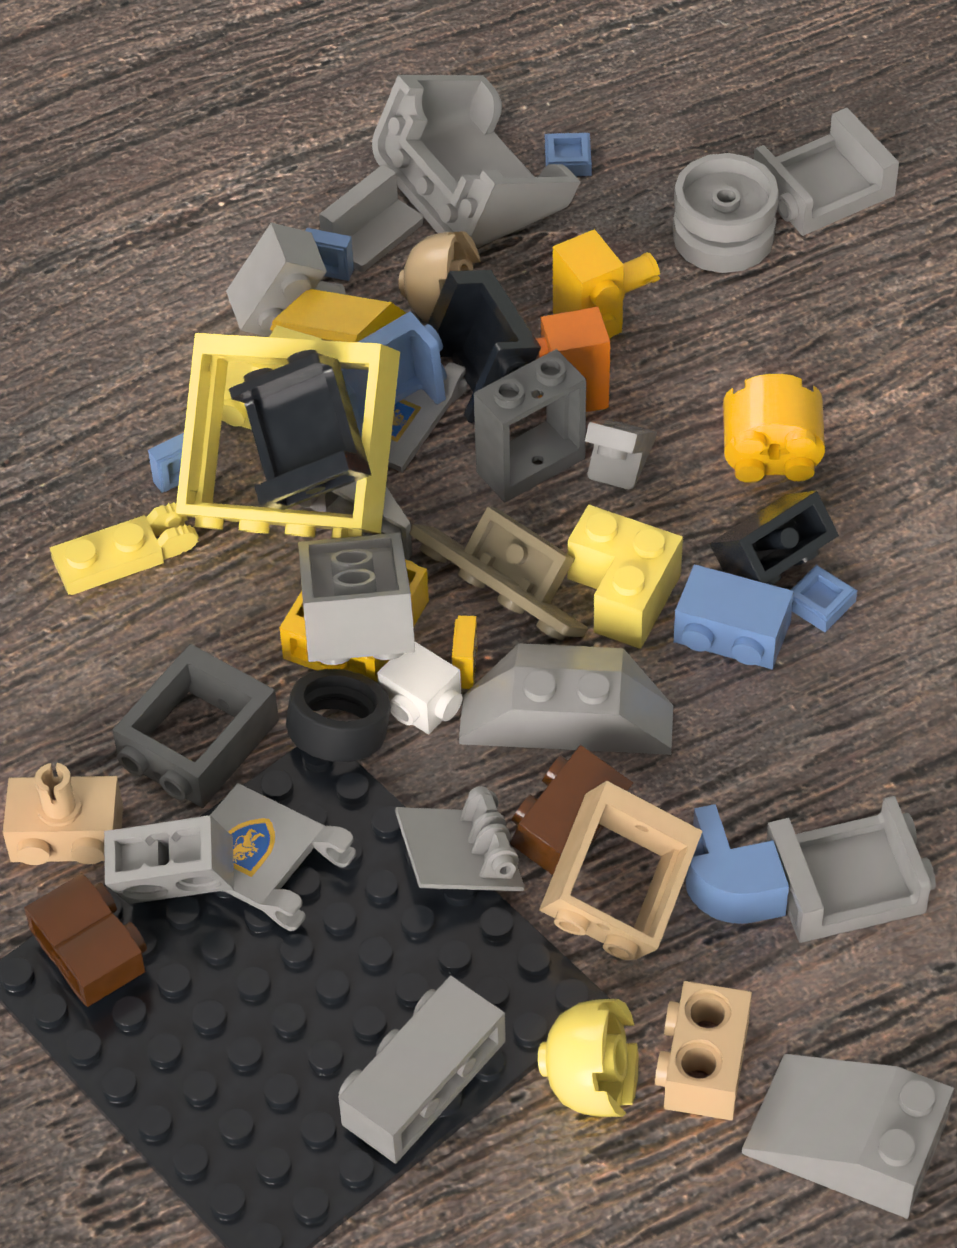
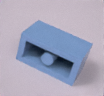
(733, 616)

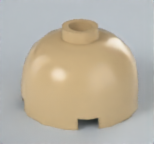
(430, 265)

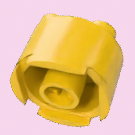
(773, 428)

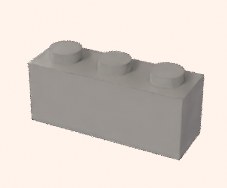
(421, 1068)

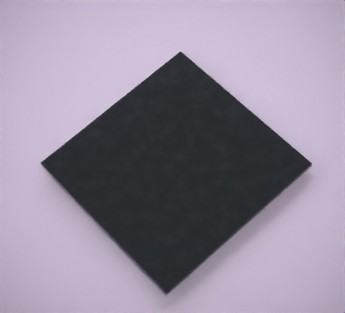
(245, 1031)

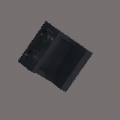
(481, 330)
(302, 429)

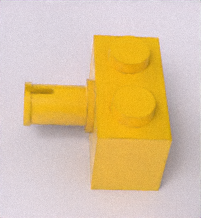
(593, 276)

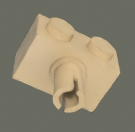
(60, 816)

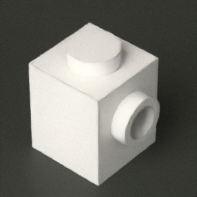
(421, 688)

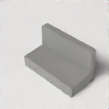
(372, 217)

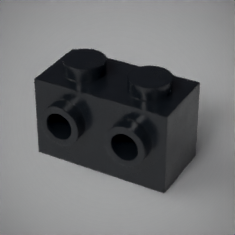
(776, 538)

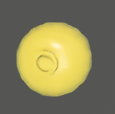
(590, 1060)

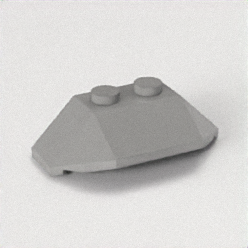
(565, 700)

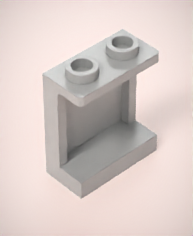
(832, 174)
(853, 873)

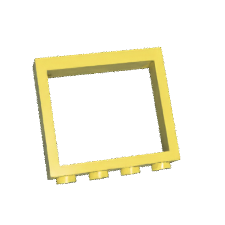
(204, 421)

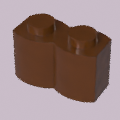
(86, 938)

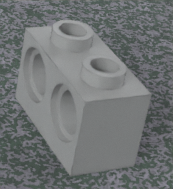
(169, 859)

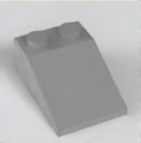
(356, 598)
(852, 1127)

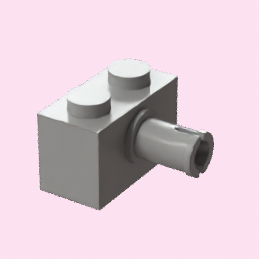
(275, 276)

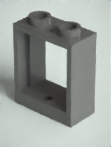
(557, 442)
(219, 685)

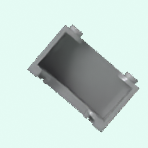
(454, 164)

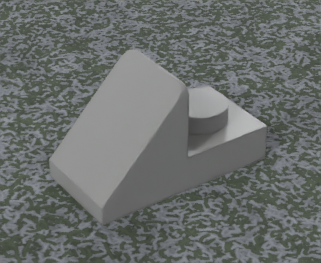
(618, 452)

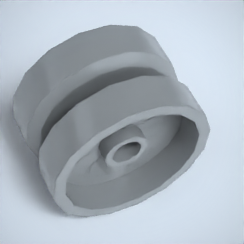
(725, 212)

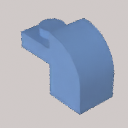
(738, 882)

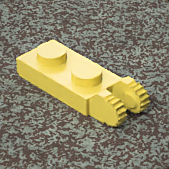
(123, 549)

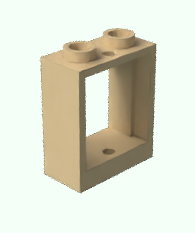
(647, 827)

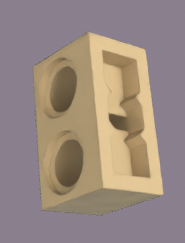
(709, 1050)

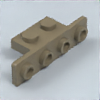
(511, 562)

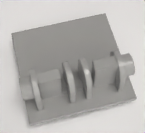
(461, 846)

